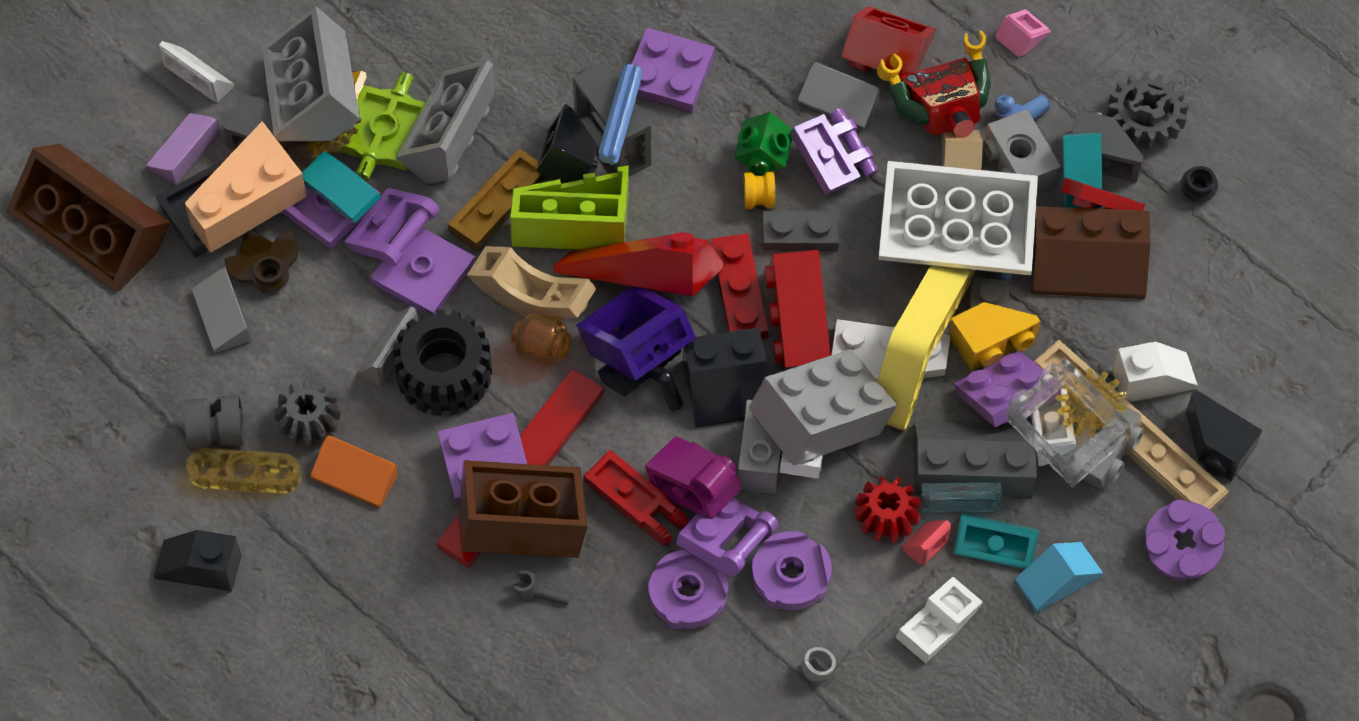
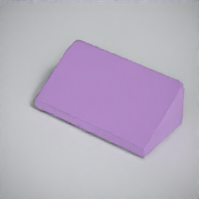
(184, 147)

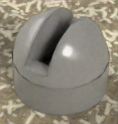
(822, 662)

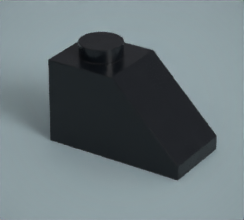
(567, 149)
(1220, 436)
(200, 560)

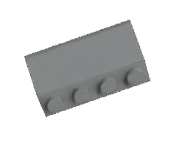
(310, 80)

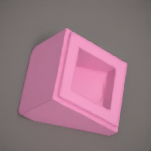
(1021, 32)

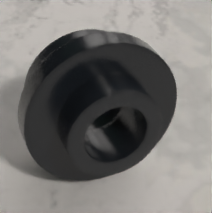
(1199, 175)

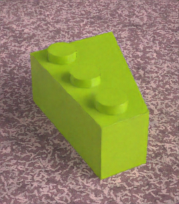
(571, 213)

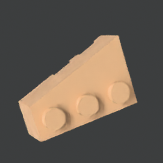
(245, 190)

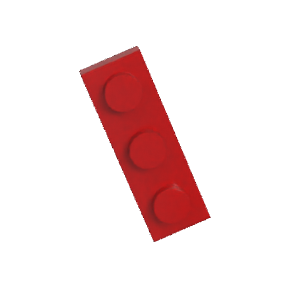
(739, 284)

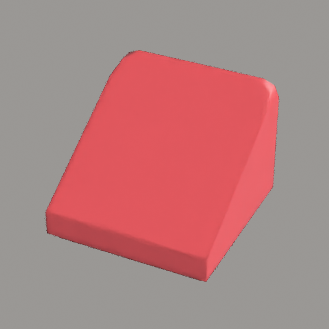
(927, 541)

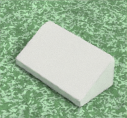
(195, 71)
(1052, 429)

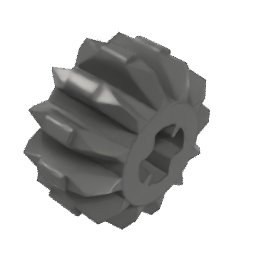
(305, 401)

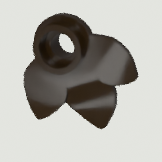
(262, 258)

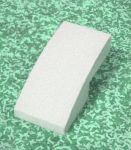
(939, 620)

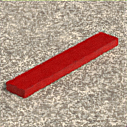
(541, 441)

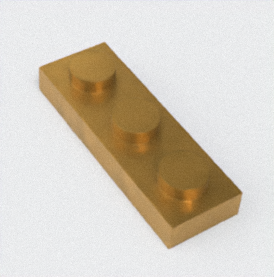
(493, 202)

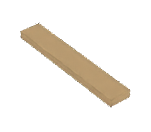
(1155, 451)

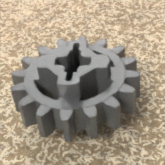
(1148, 109)

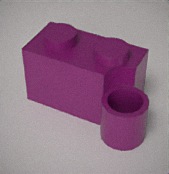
(694, 477)

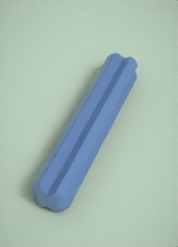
(620, 114)

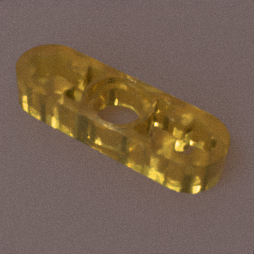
(271, 484)

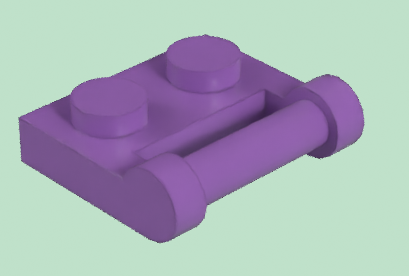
(385, 219)
(709, 536)

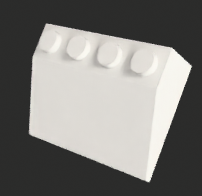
(958, 218)

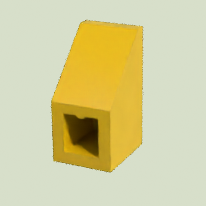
(991, 332)

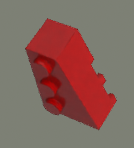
(797, 308)

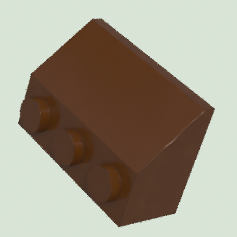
(1091, 252)
(522, 509)

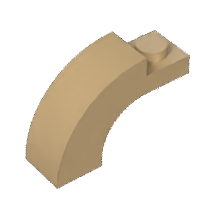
(526, 289)

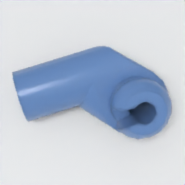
(1006, 106)

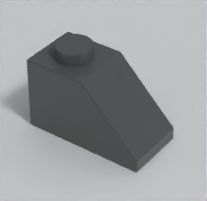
(1119, 153)

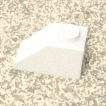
(1152, 371)

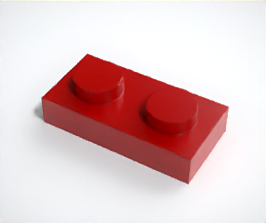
(1089, 196)

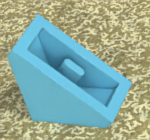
(1057, 574)

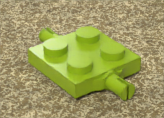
(384, 125)

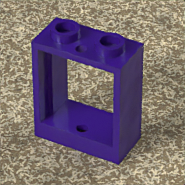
(635, 352)

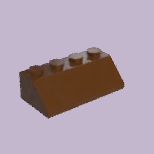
(86, 215)

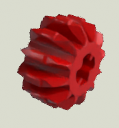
(888, 497)

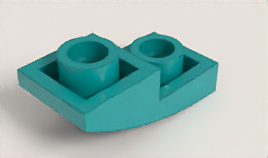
(340, 187)

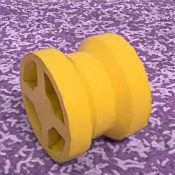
(759, 190)

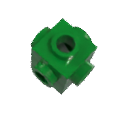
(763, 144)

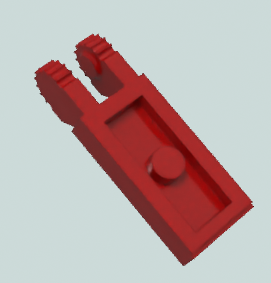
(634, 496)

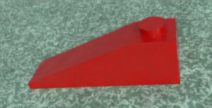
(661, 263)

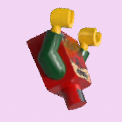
(944, 95)

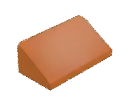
(354, 471)

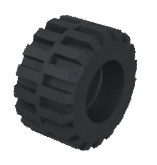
(442, 335)

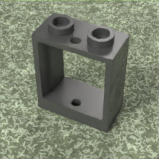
(593, 98)

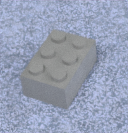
(822, 406)

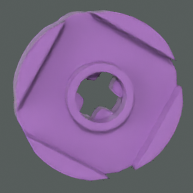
(1182, 518)
(786, 592)
(678, 609)

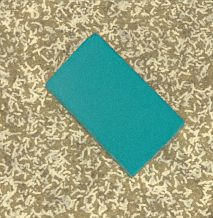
(1082, 162)
(996, 541)

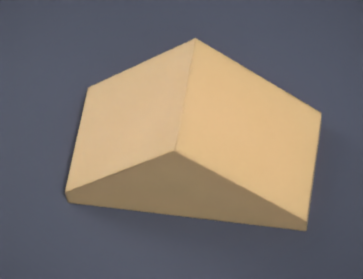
(963, 151)

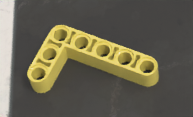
(918, 335)

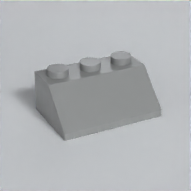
(448, 122)

